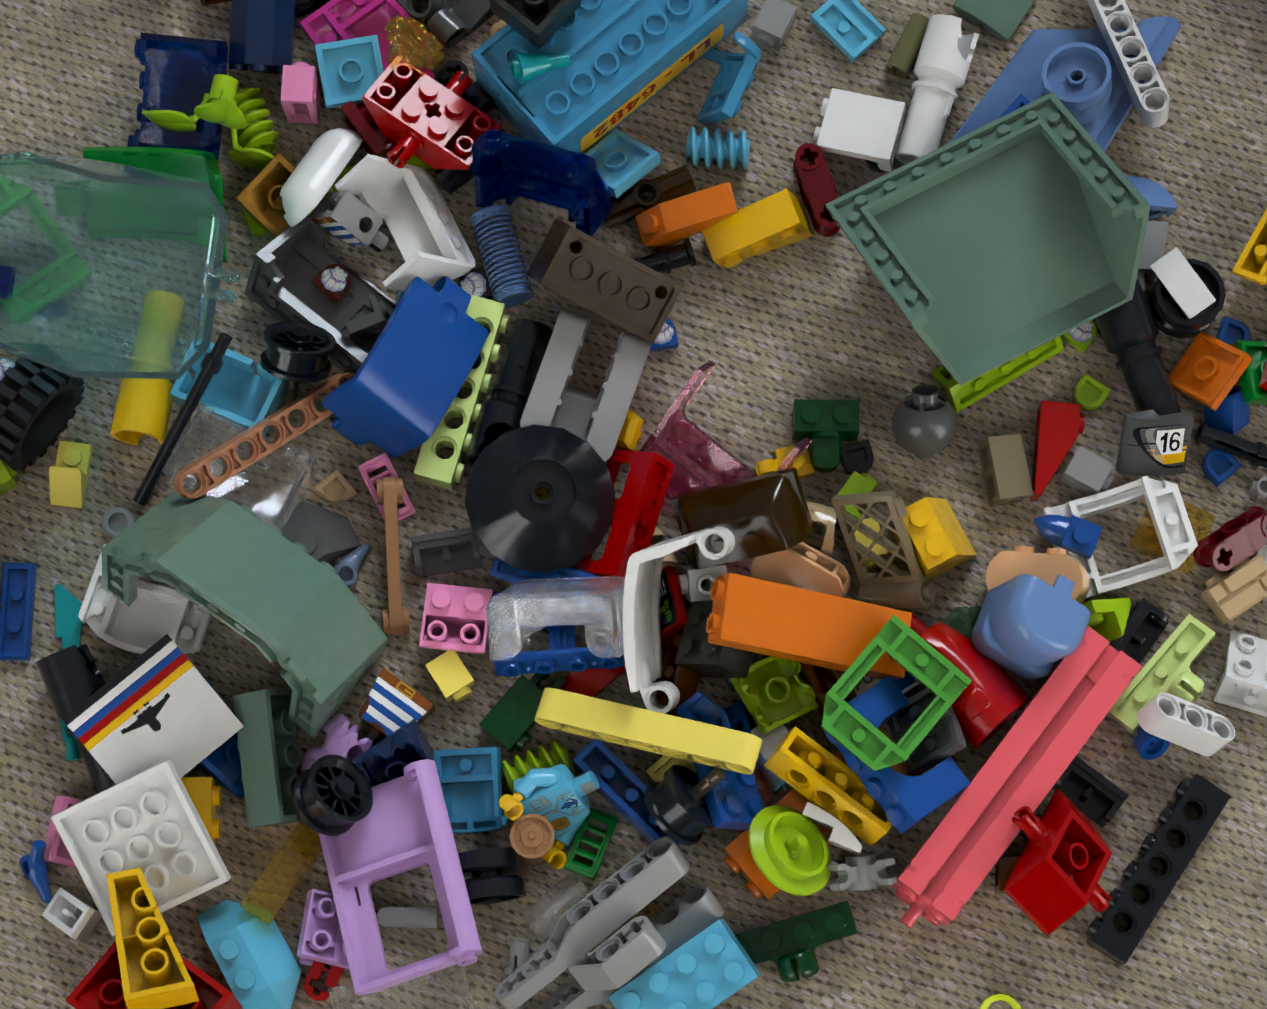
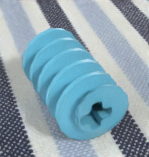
(717, 148)

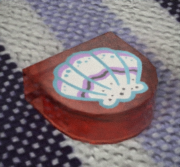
(333, 281)

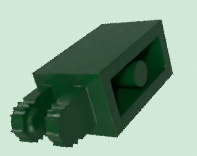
(515, 712)

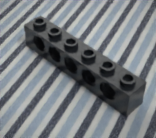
(1209, 803)

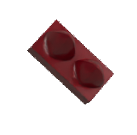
(360, 120)

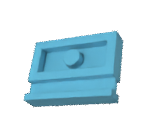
(848, 26)

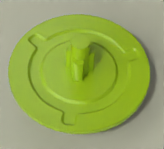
(789, 850)

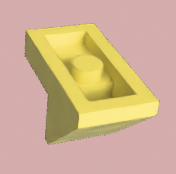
(70, 474)

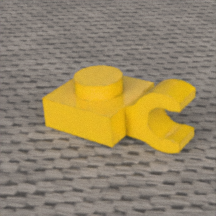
(803, 464)

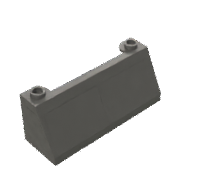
(285, 289)

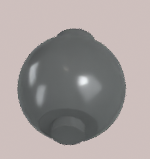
(924, 422)

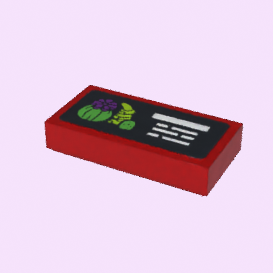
(672, 608)

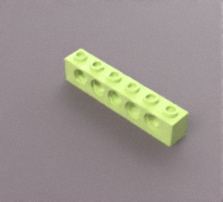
(445, 472)

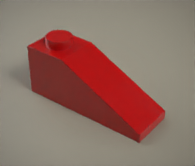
(1054, 435)

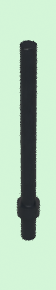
(210, 365)

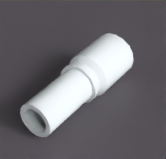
(940, 71)

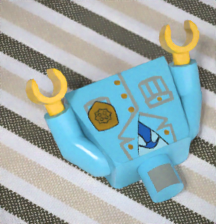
(558, 798)

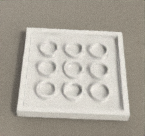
(147, 826)

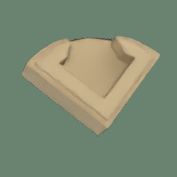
(335, 488)

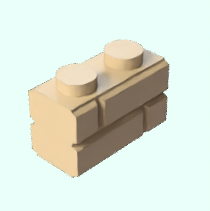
(1238, 590)

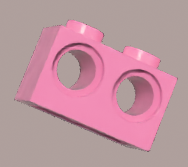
(300, 93)

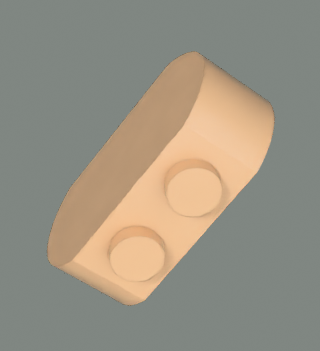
(1042, 565)
(803, 568)

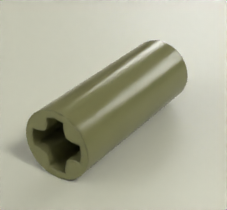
(907, 46)

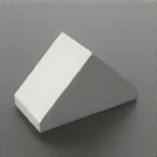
(72, 915)

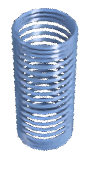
(503, 295)

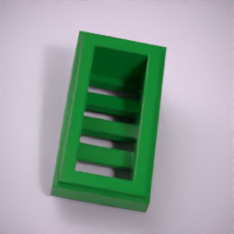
(579, 868)

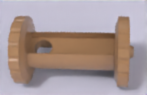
(532, 838)

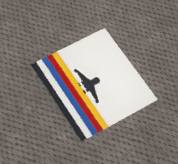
(152, 714)

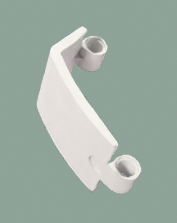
(642, 612)

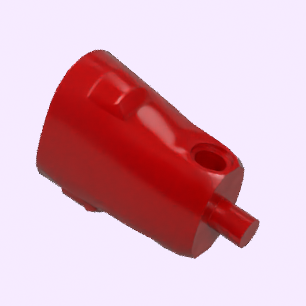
(992, 694)

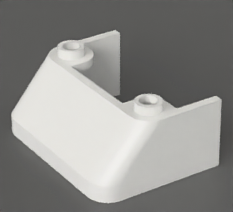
(415, 217)

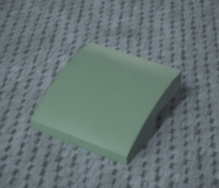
(997, 16)

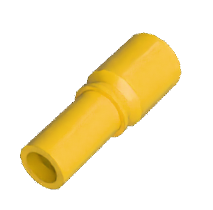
(141, 409)

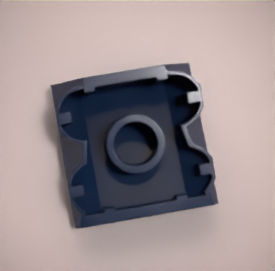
(390, 756)

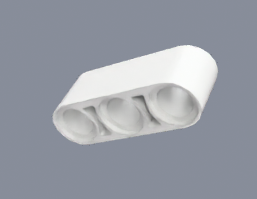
(1185, 724)

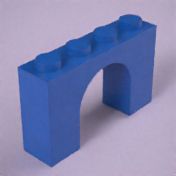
(900, 796)

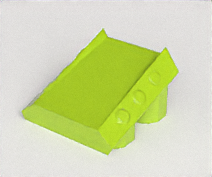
(775, 692)

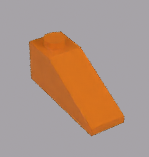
(686, 215)

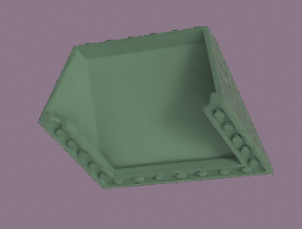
(1001, 237)

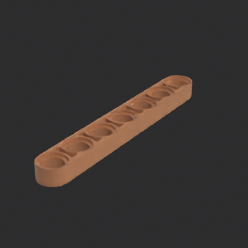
(253, 437)

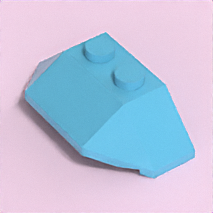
(251, 956)

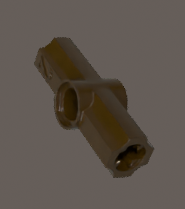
(665, 187)

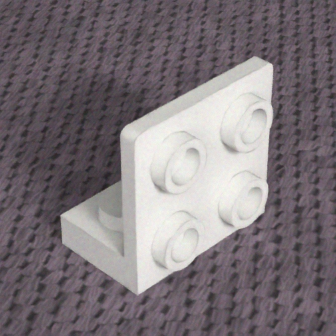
(1245, 674)

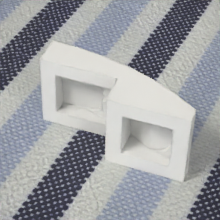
(840, 834)

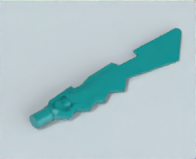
(69, 628)

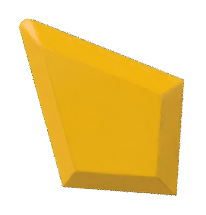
(630, 431)

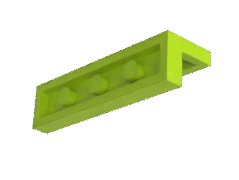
(974, 390)

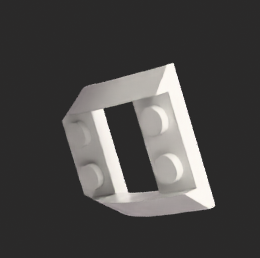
(1168, 518)

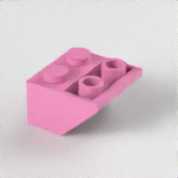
(455, 618)

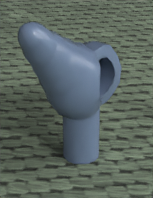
(349, 565)

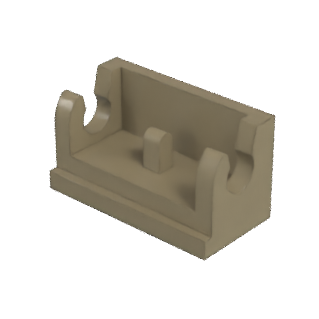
(1005, 469)

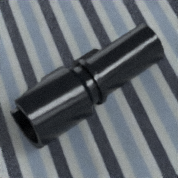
(1131, 336)
(513, 385)
(70, 680)

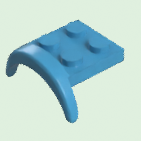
(731, 80)
(472, 788)

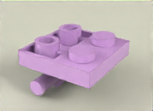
(321, 932)

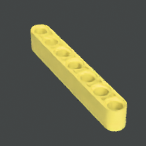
(648, 730)

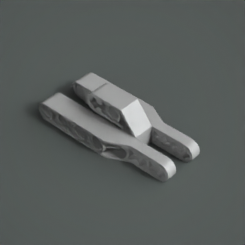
(565, 407)
(627, 951)

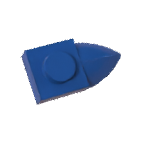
(1070, 533)

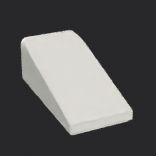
(1182, 283)

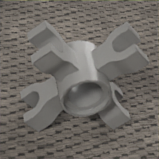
(862, 872)

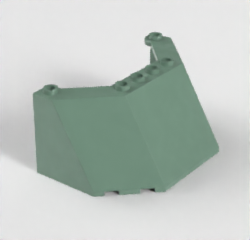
(260, 589)

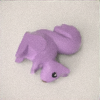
(338, 742)

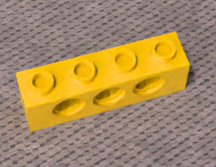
(828, 784)

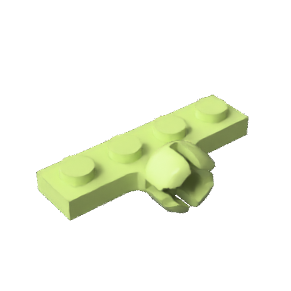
(1166, 672)

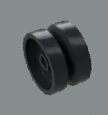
(1170, 317)
(487, 871)

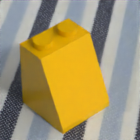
(936, 536)

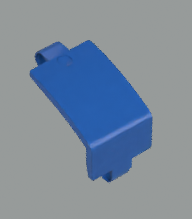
(410, 370)

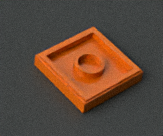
(1208, 370)

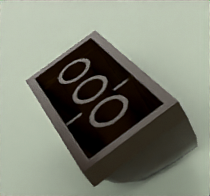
(761, 512)

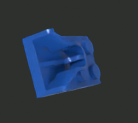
(736, 797)

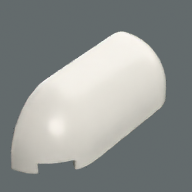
(317, 172)

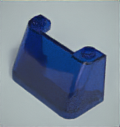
(518, 166)

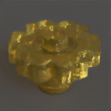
(413, 43)

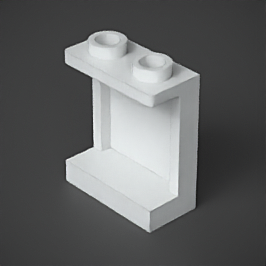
(861, 127)

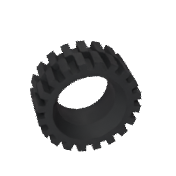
(34, 410)

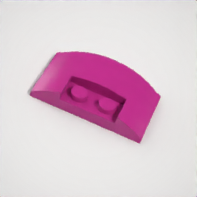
(354, 19)

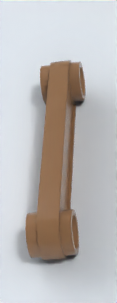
(390, 494)

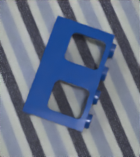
(560, 656)

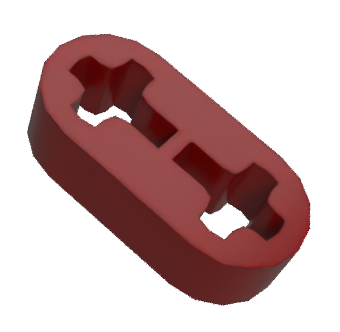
(315, 973)

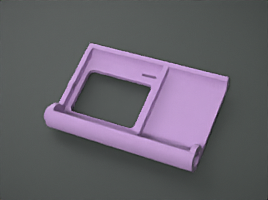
(400, 833)

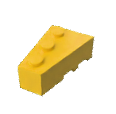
(758, 229)

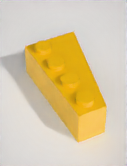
(147, 955)

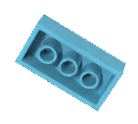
(694, 975)

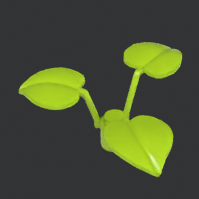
(219, 108)

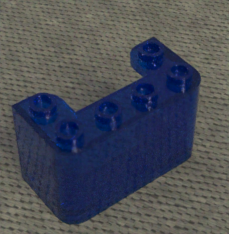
(176, 79)

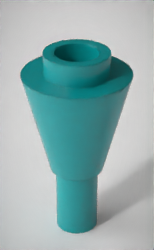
(530, 66)

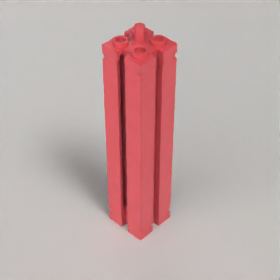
(1013, 776)

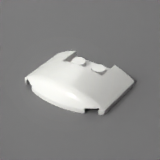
(150, 617)

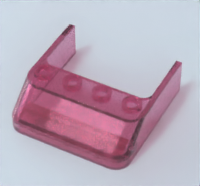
(696, 456)

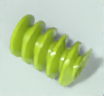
(257, 132)
(545, 759)

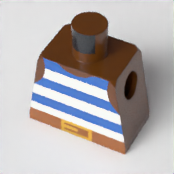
(392, 706)

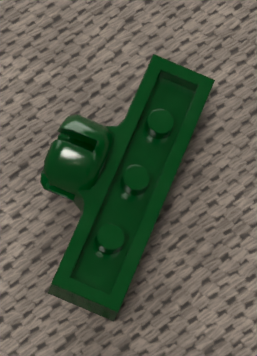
(798, 939)

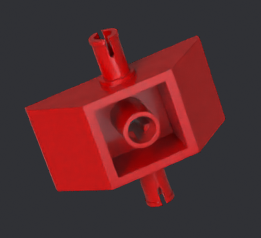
(426, 116)
(1058, 864)

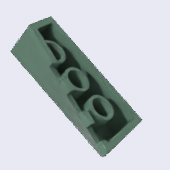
(267, 756)

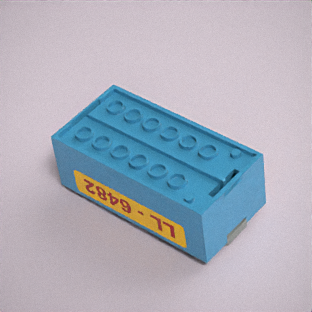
(618, 63)

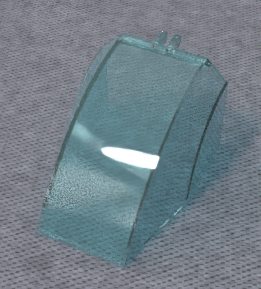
(109, 266)

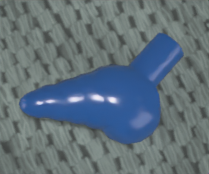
(36, 871)

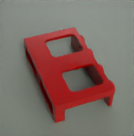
(634, 512)

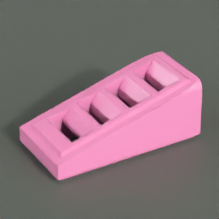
(374, 465)

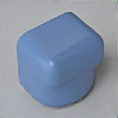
(1030, 625)

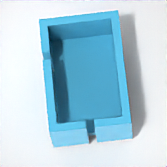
(235, 390)

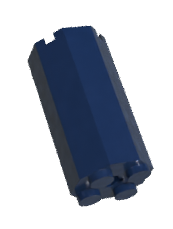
(262, 35)

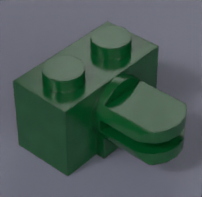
(826, 426)

